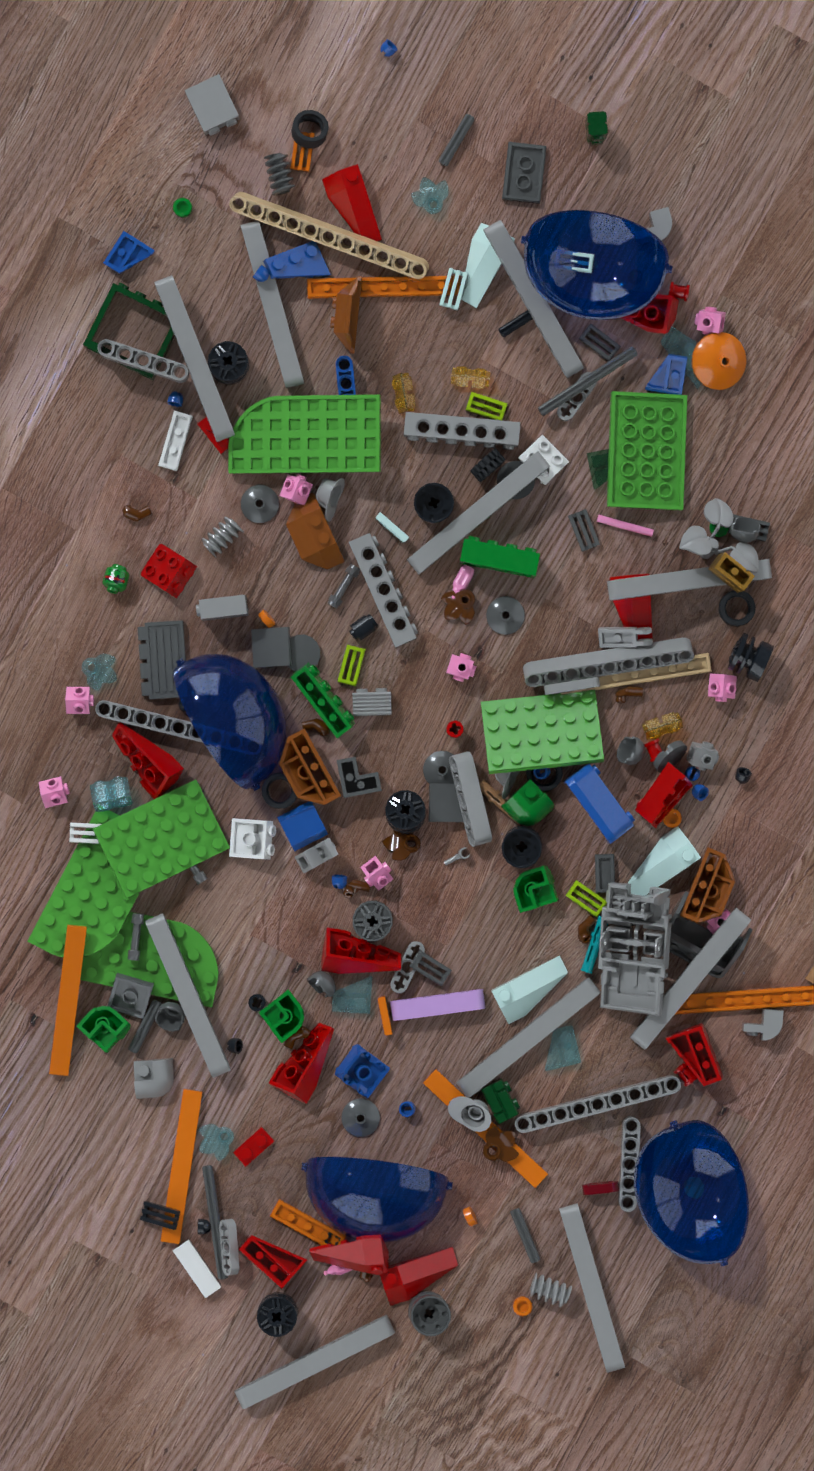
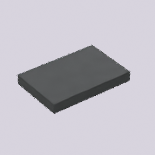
(524, 172)

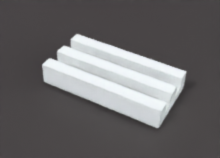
(80, 840)

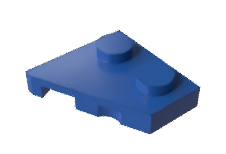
(127, 253)
(669, 376)

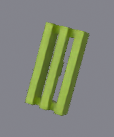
(488, 399)
(347, 681)
(572, 889)

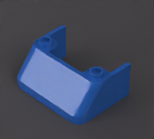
(599, 803)

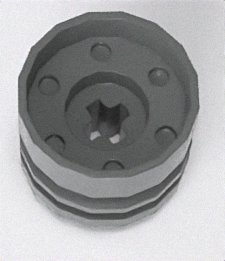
(381, 913)
(433, 1324)

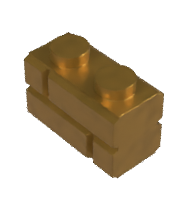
(731, 572)

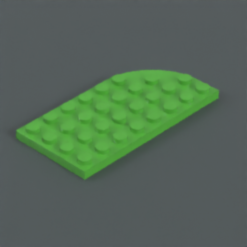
(308, 435)
(84, 897)
(195, 950)

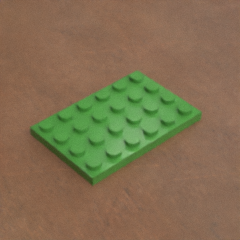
(646, 450)
(542, 732)
(161, 838)

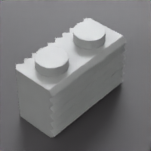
(371, 703)

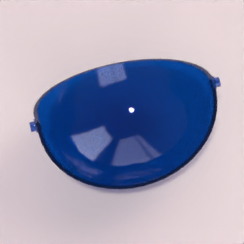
(625, 269)
(233, 715)
(693, 1192)
(374, 1196)

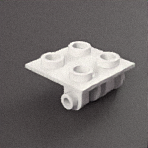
(550, 454)

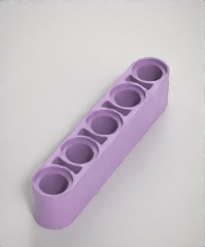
(437, 1004)

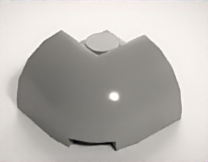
(153, 1077)

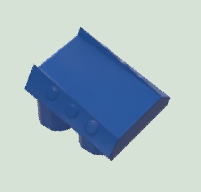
(302, 825)
(361, 1070)

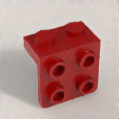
(168, 570)

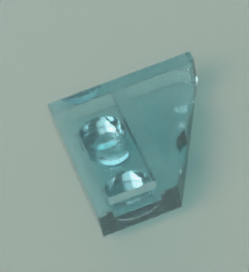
(354, 997)

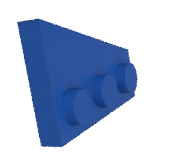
(298, 262)

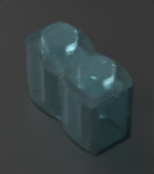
(111, 794)

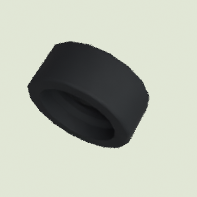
(313, 116)
(734, 622)
(547, 787)
(265, 792)

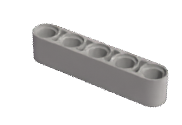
(136, 354)
(470, 798)
(628, 1154)

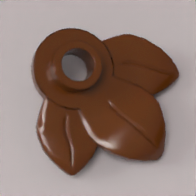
(457, 608)
(398, 844)
(502, 1143)

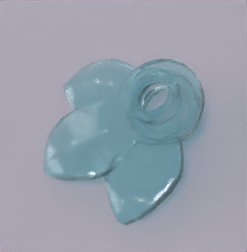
(430, 193)
(102, 672)
(213, 1142)

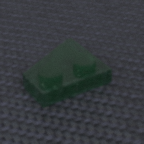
(598, 467)

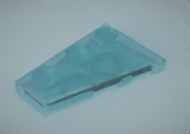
(682, 345)

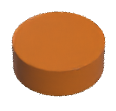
(266, 619)
(673, 819)
(470, 1216)
(522, 1306)

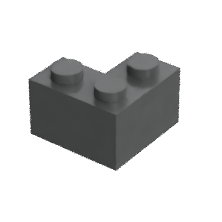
(356, 784)

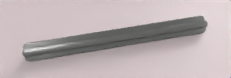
(587, 381)
(214, 1216)

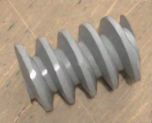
(221, 536)
(550, 1290)

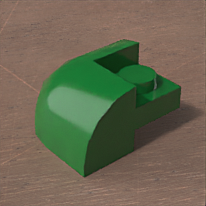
(528, 805)
(535, 889)
(283, 1016)
(104, 1027)

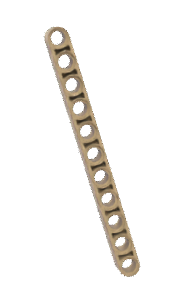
(319, 236)

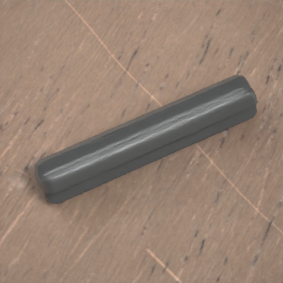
(456, 140)
(144, 1027)
(525, 1235)

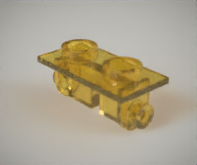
(477, 376)
(401, 384)
(670, 724)

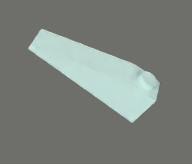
(481, 267)
(667, 859)
(524, 992)

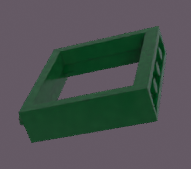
(140, 298)

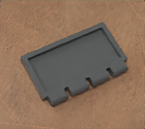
(162, 649)

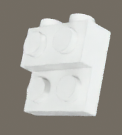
(252, 839)

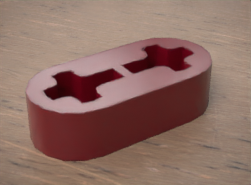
(600, 1187)

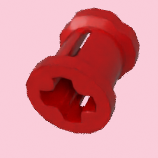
(679, 291)
(452, 733)
(653, 749)
(685, 1074)

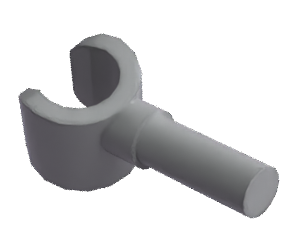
(458, 856)

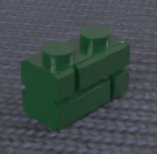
(596, 127)
(500, 1100)

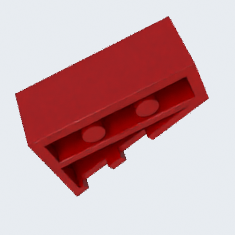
(663, 795)
(697, 1052)
(272, 1260)

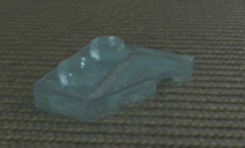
(562, 1049)

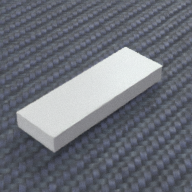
(175, 440)
(197, 1268)

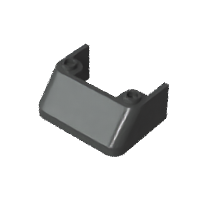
(689, 938)

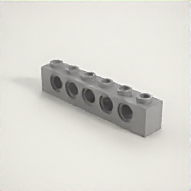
(413, 420)
(358, 547)

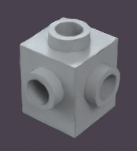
(702, 755)

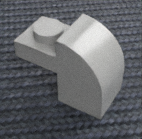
(661, 223)
(316, 855)
(770, 1026)

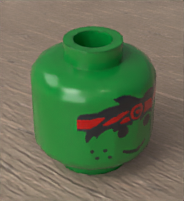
(116, 578)

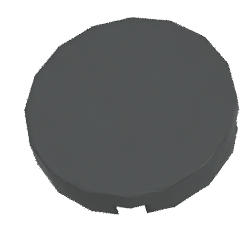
(303, 650)
(673, 755)

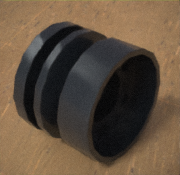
(231, 373)
(424, 496)
(750, 657)
(402, 822)
(512, 853)
(276, 1303)

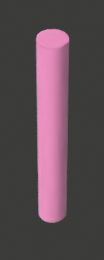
(625, 525)

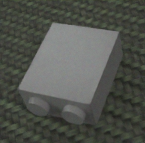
(212, 105)
(222, 607)

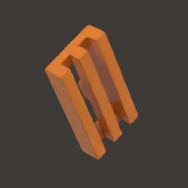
(299, 167)
(384, 1015)

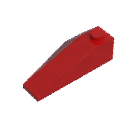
(350, 198)
(657, 315)
(635, 611)
(154, 765)
(353, 955)
(302, 1070)
(365, 1254)
(414, 1275)

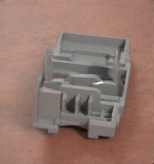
(627, 982)

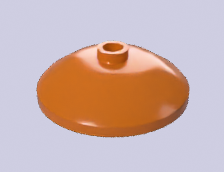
(708, 360)

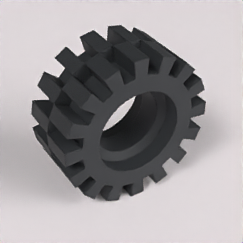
(487, 465)

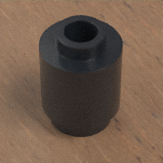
(363, 627)

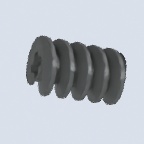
(279, 173)

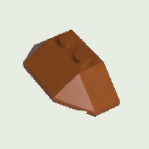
(347, 314)
(313, 535)
(306, 770)
(709, 889)

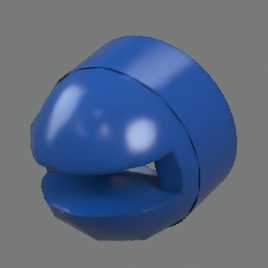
(389, 48)
(261, 274)
(175, 399)
(688, 771)
(543, 775)
(700, 792)
(339, 881)
(407, 1113)

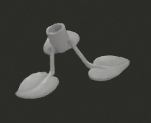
(697, 541)

